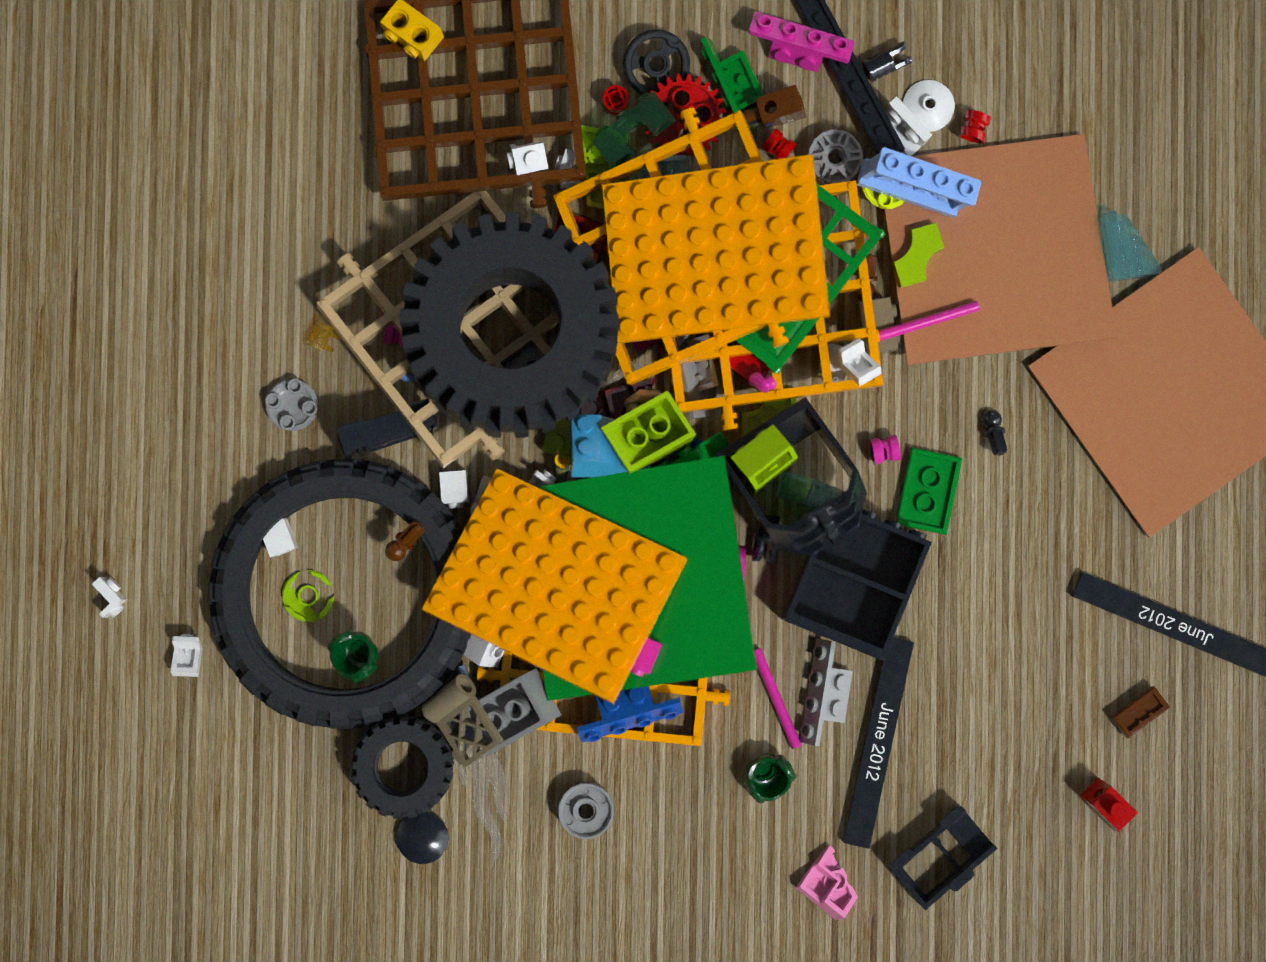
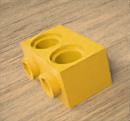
(415, 26)

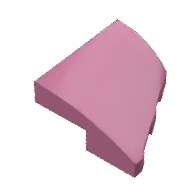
(828, 886)

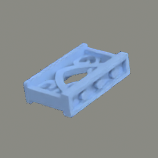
(918, 182)

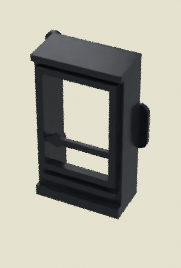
(380, 432)
(967, 835)

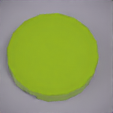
(299, 608)

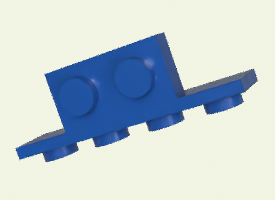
(631, 709)

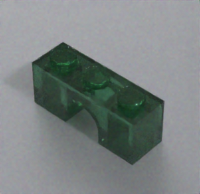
(614, 140)

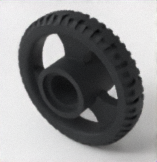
(670, 44)

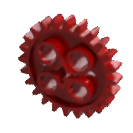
(698, 96)

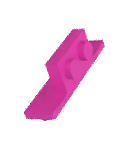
(799, 43)

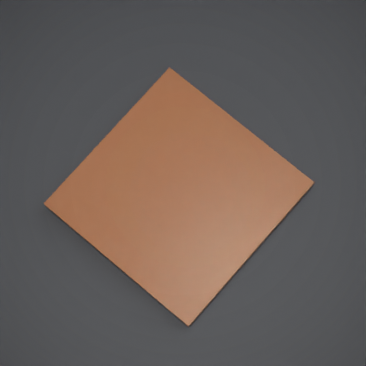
(1020, 252)
(1172, 398)

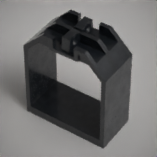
(844, 510)

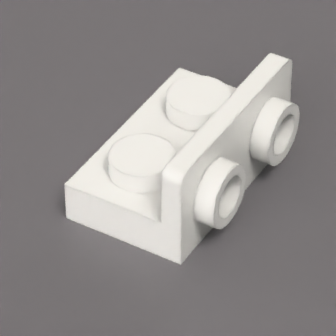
(907, 126)

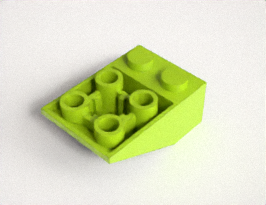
(764, 458)

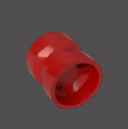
(615, 105)
(975, 126)
(783, 150)

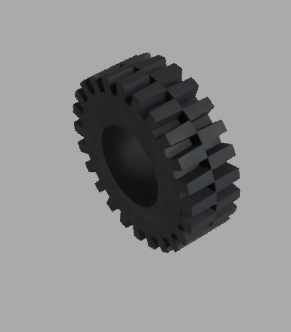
(496, 257)

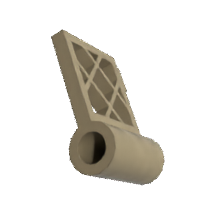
(454, 700)

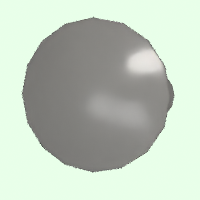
(291, 405)

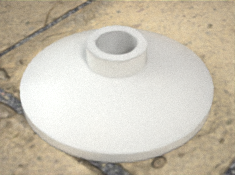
(944, 105)

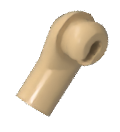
(639, 397)

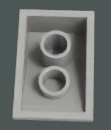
(516, 709)

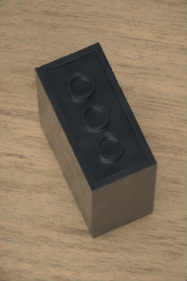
(859, 585)

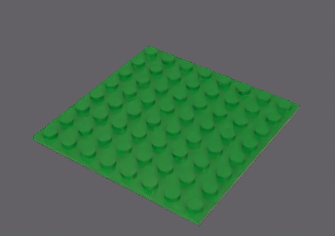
(690, 513)

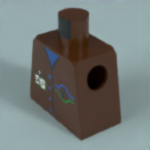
(788, 109)

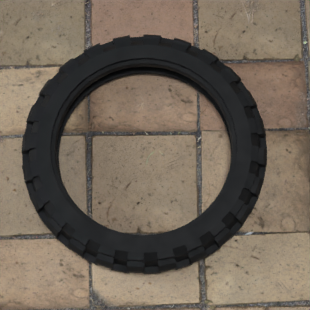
(231, 605)

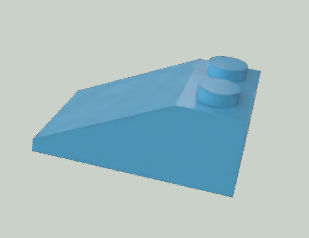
(590, 450)

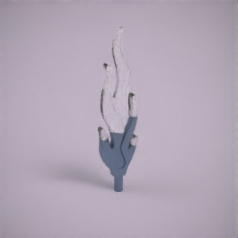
(483, 771)

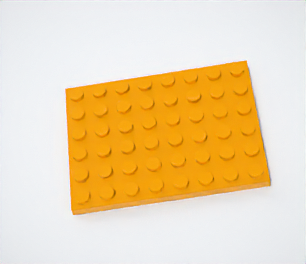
(716, 249)
(555, 585)

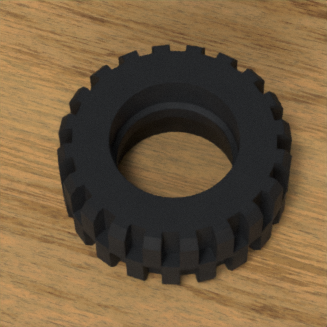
(376, 792)

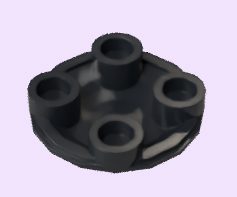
(422, 838)

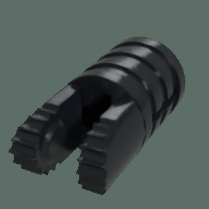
(883, 63)
(760, 537)

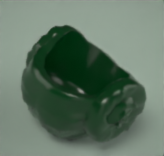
(353, 655)
(768, 777)

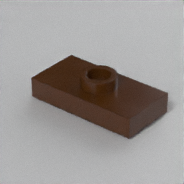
(1140, 712)

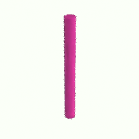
(929, 320)
(776, 699)

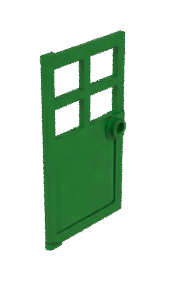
(759, 341)

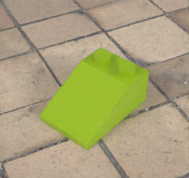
(649, 433)

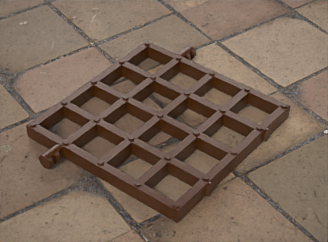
(475, 90)

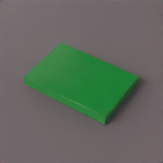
(928, 491)

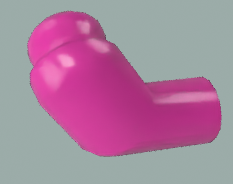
(763, 384)

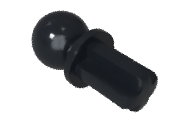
(991, 421)

